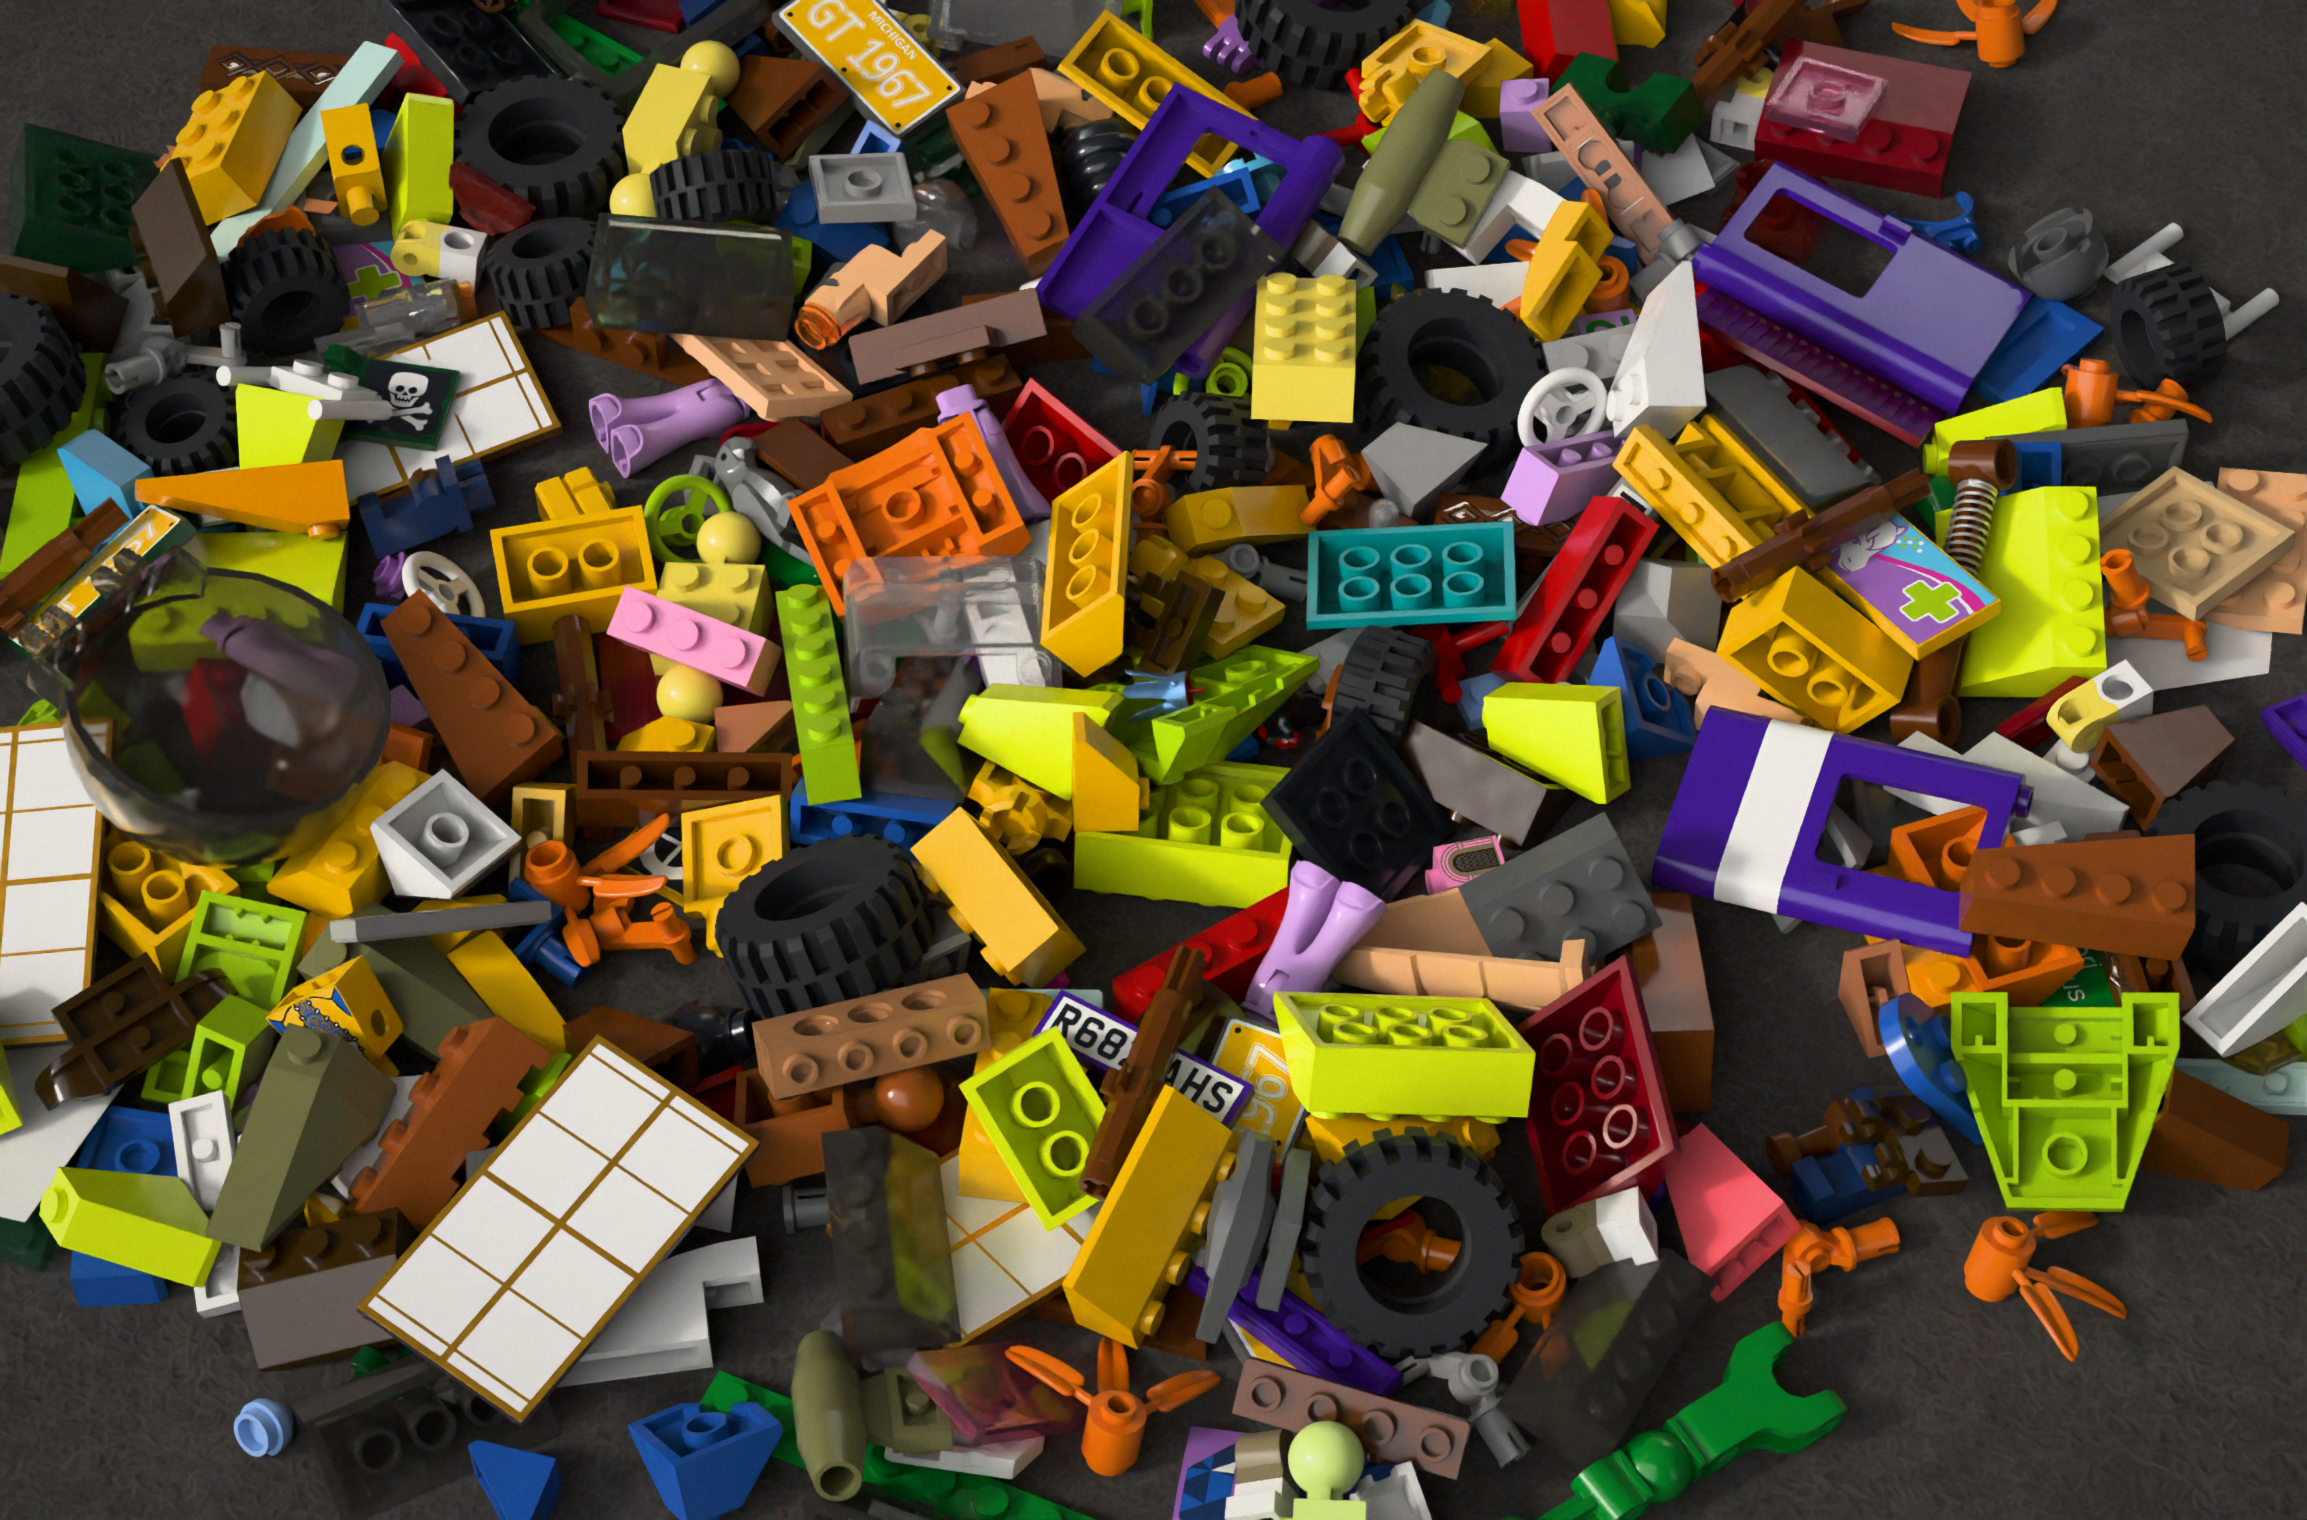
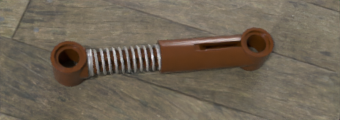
(1930, 701)

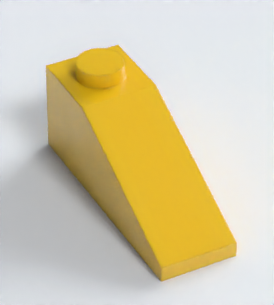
(1231, 515)

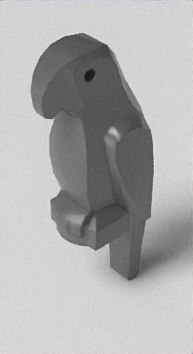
(760, 495)
(1236, 1229)

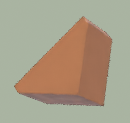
(755, 727)
(1867, 981)

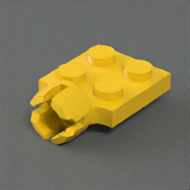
(1406, 60)
(1243, 613)
(1019, 809)
(724, 848)

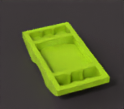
(258, 952)

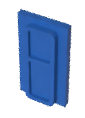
(2035, 350)

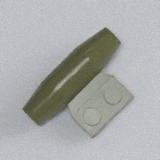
(1421, 171)
(842, 1414)

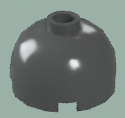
(2062, 256)

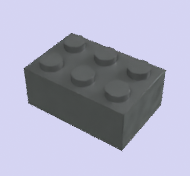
(1560, 892)

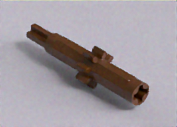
(1741, 50)
(1810, 540)
(54, 564)
(581, 706)
(1136, 1087)

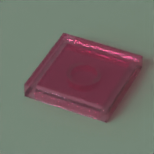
(1826, 99)

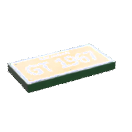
(147, 534)

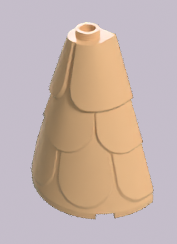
(1437, 950)

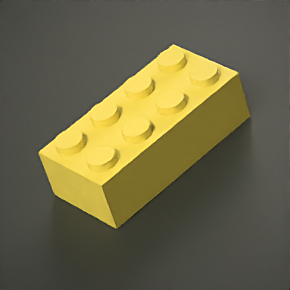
(1304, 348)

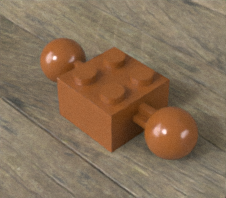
(793, 1125)

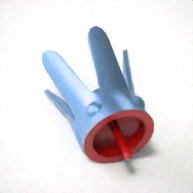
(1173, 687)

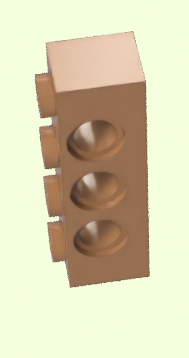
(871, 1035)

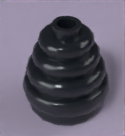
(1093, 155)

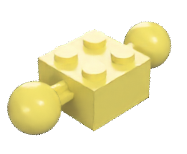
(674, 120)
(720, 587)

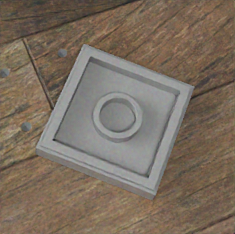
(862, 188)

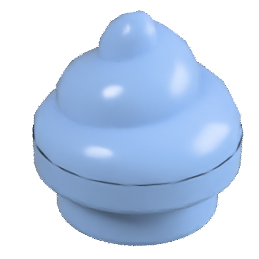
(264, 1427)

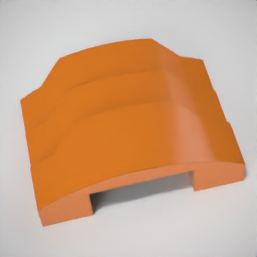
(913, 499)

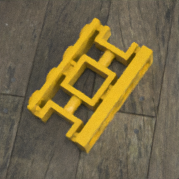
(1688, 486)

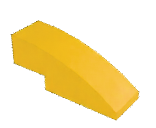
(1563, 269)
(508, 989)

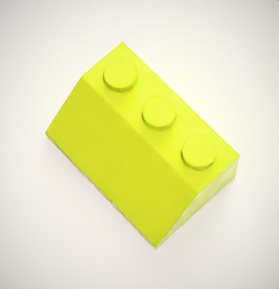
(1040, 1121)

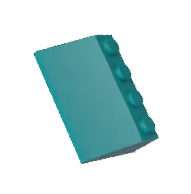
(1411, 575)

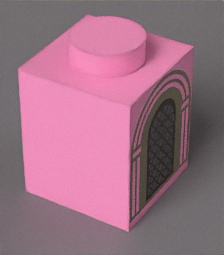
(1462, 862)

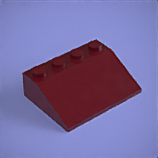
(1905, 141)
(1597, 1093)

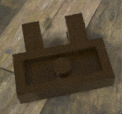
(1182, 625)
(1911, 1150)

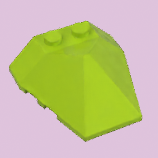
(1236, 700)
(2065, 1093)

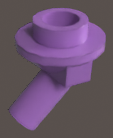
(389, 577)

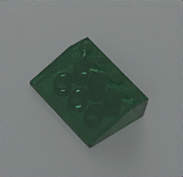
(75, 200)

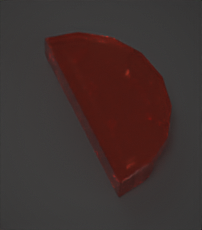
(486, 203)

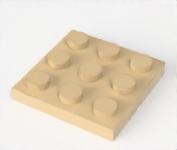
(2193, 541)

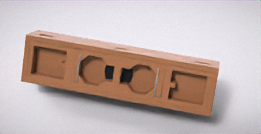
(1605, 167)

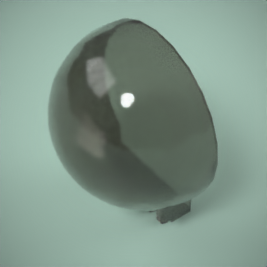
(212, 708)

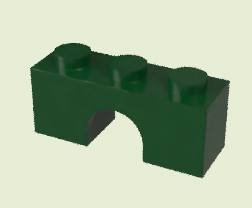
(1653, 115)

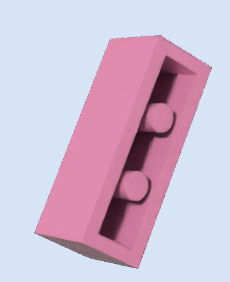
(694, 640)

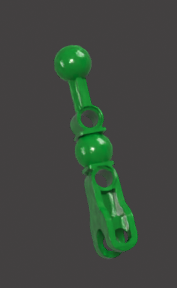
(1706, 1435)

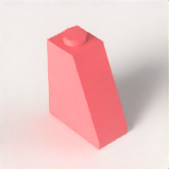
(1725, 1212)

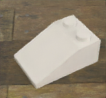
(1662, 365)

